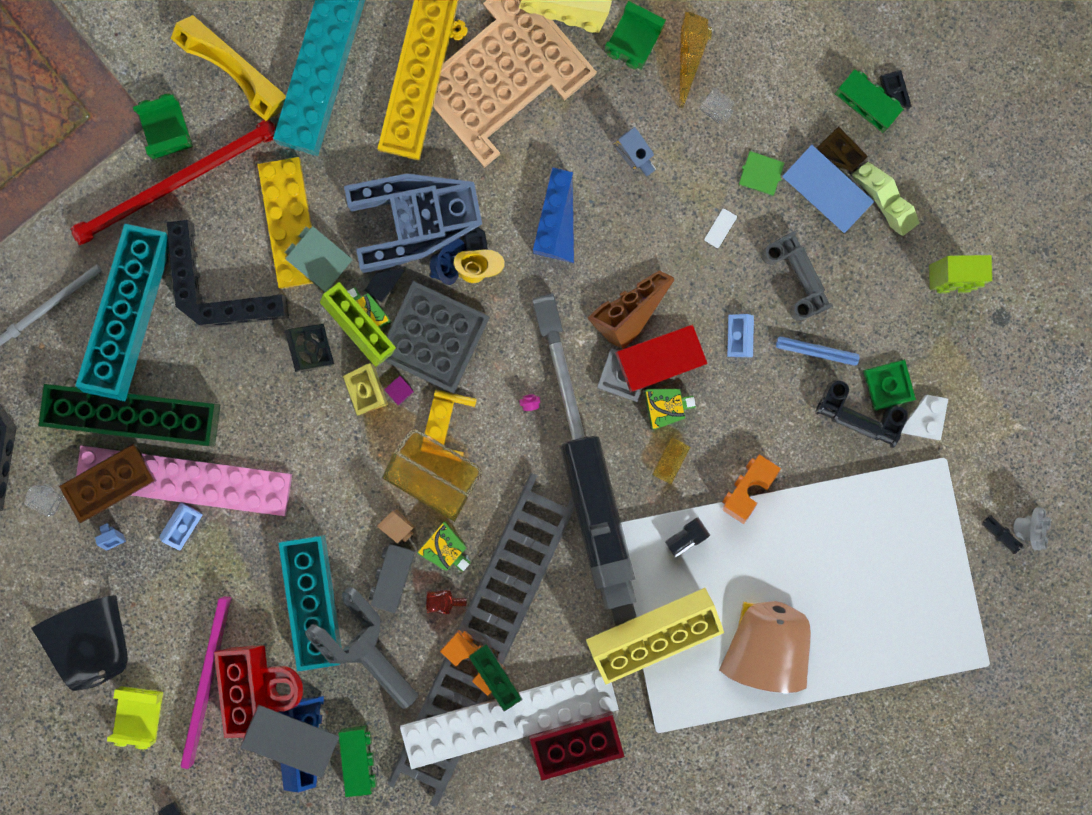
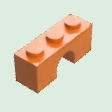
(761, 473)
(459, 648)

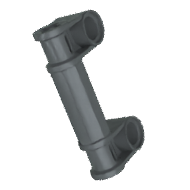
(790, 248)

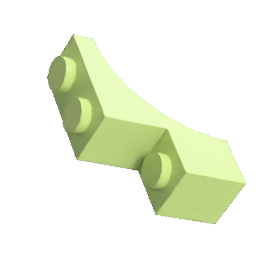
(883, 189)

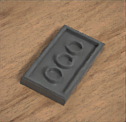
(289, 741)

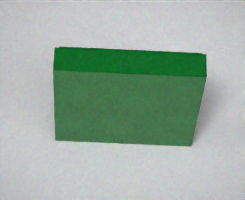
(889, 385)

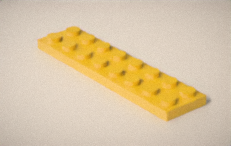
(417, 77)

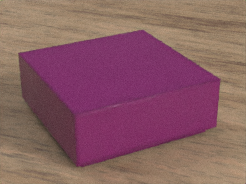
(399, 390)

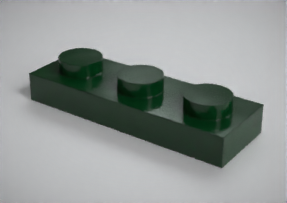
(495, 677)

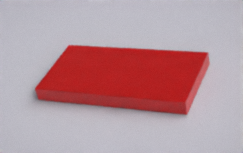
(661, 358)

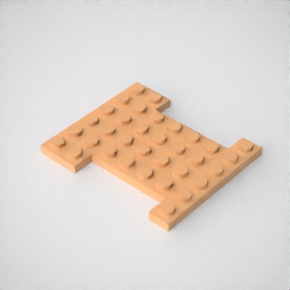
(504, 73)

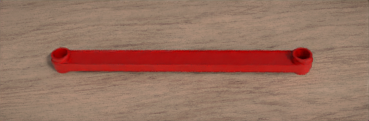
(84, 232)

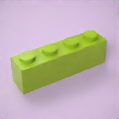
(357, 324)

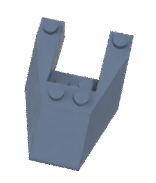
(425, 214)

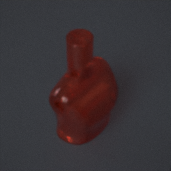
(442, 602)

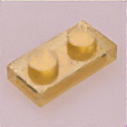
(671, 460)

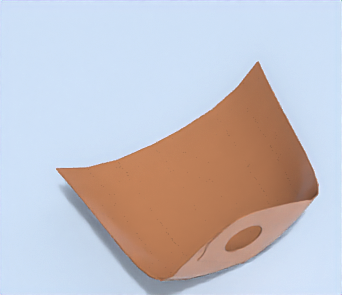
(769, 653)

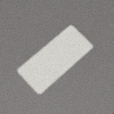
(720, 228)

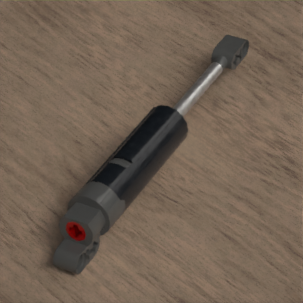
(590, 485)

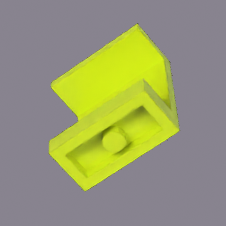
(136, 717)

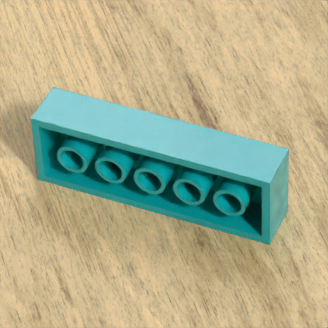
(309, 597)

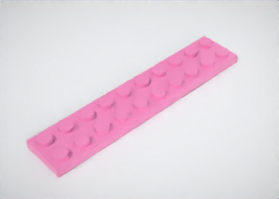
(206, 483)

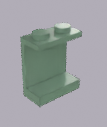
(317, 258)

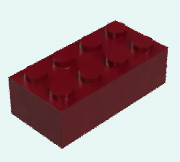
(576, 746)

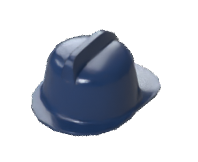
(442, 263)

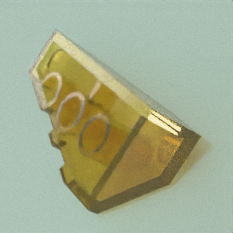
(693, 42)

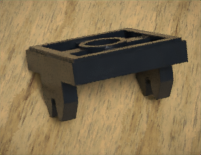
(320, 333)

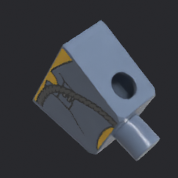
(631, 143)

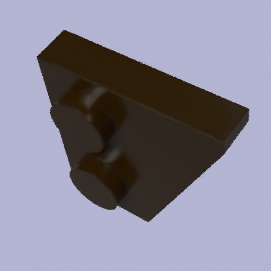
(842, 150)

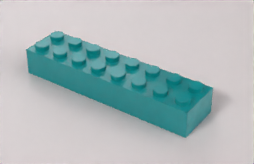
(318, 74)
(124, 313)

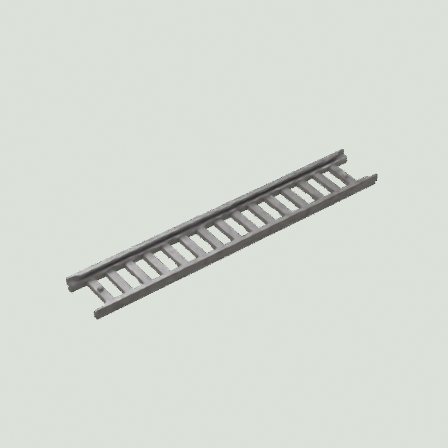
(473, 610)

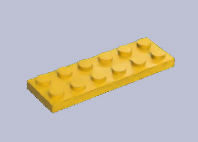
(285, 213)

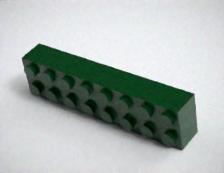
(136, 417)

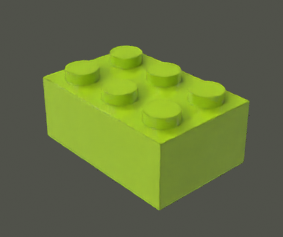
(960, 273)

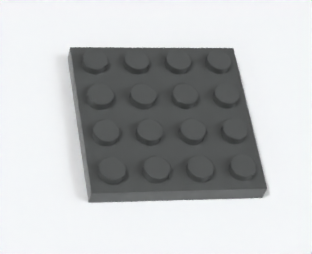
(435, 336)

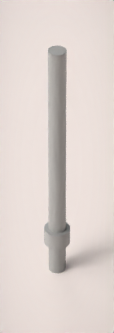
(16, 329)

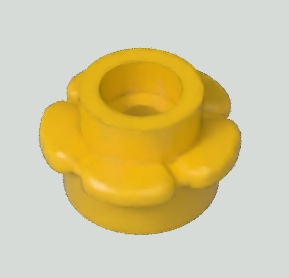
(458, 35)

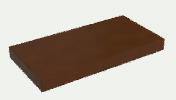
(107, 483)

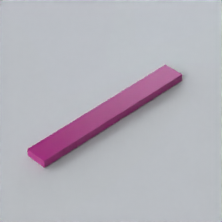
(205, 683)

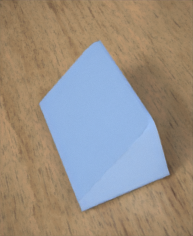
(740, 335)
(180, 526)

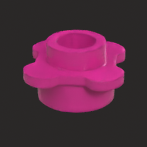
(530, 402)

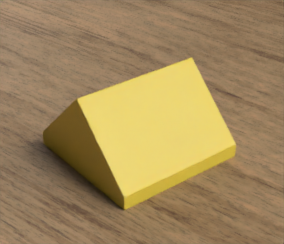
(365, 389)

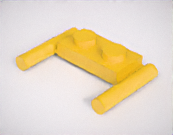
(441, 414)

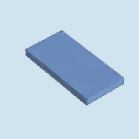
(828, 189)

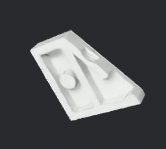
(927, 418)

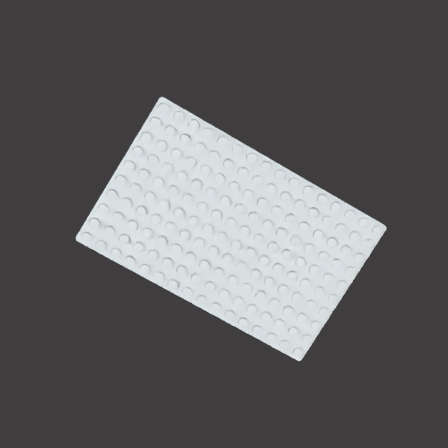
(861, 555)

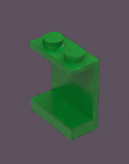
(635, 36)
(163, 126)

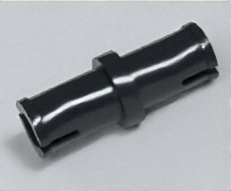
(1002, 534)

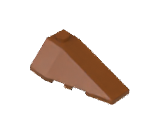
(626, 316)

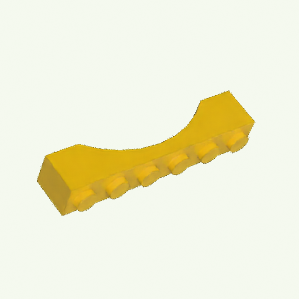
(201, 41)

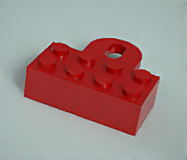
(247, 682)

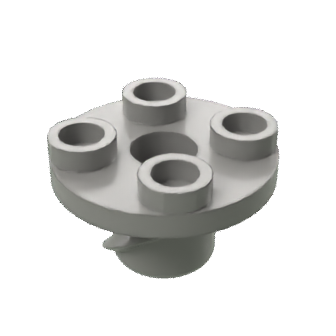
(1033, 528)

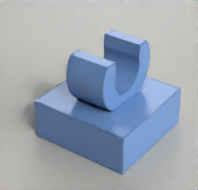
(109, 537)

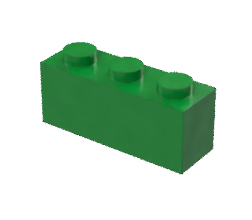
(869, 100)
(357, 761)

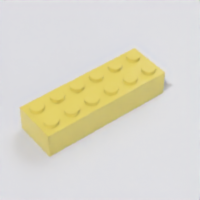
(655, 636)

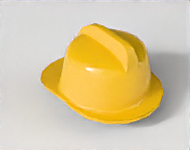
(478, 264)

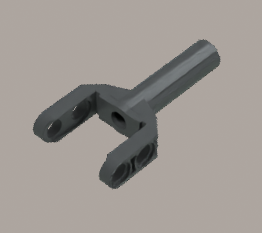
(364, 649)

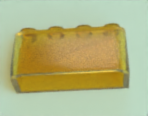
(432, 473)

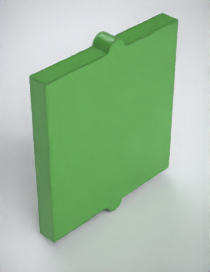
(761, 173)

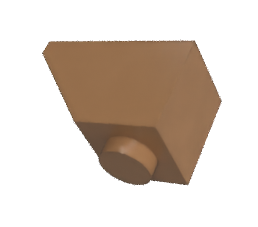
(396, 526)

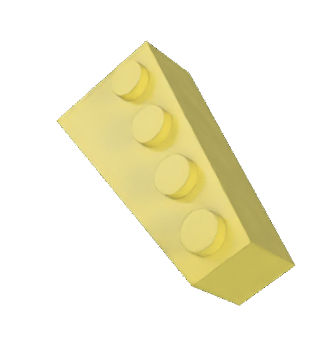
(580, 13)

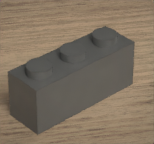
(392, 577)

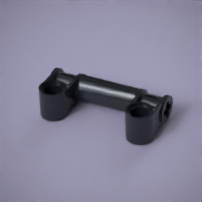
(858, 421)

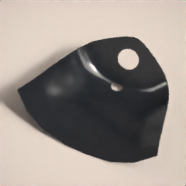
(85, 642)

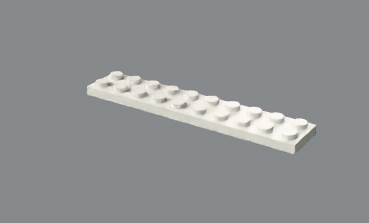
(488, 725)

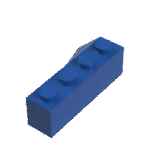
(555, 228)
(309, 712)

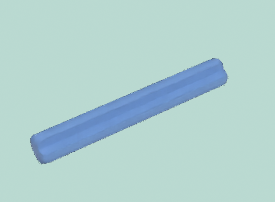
(817, 351)

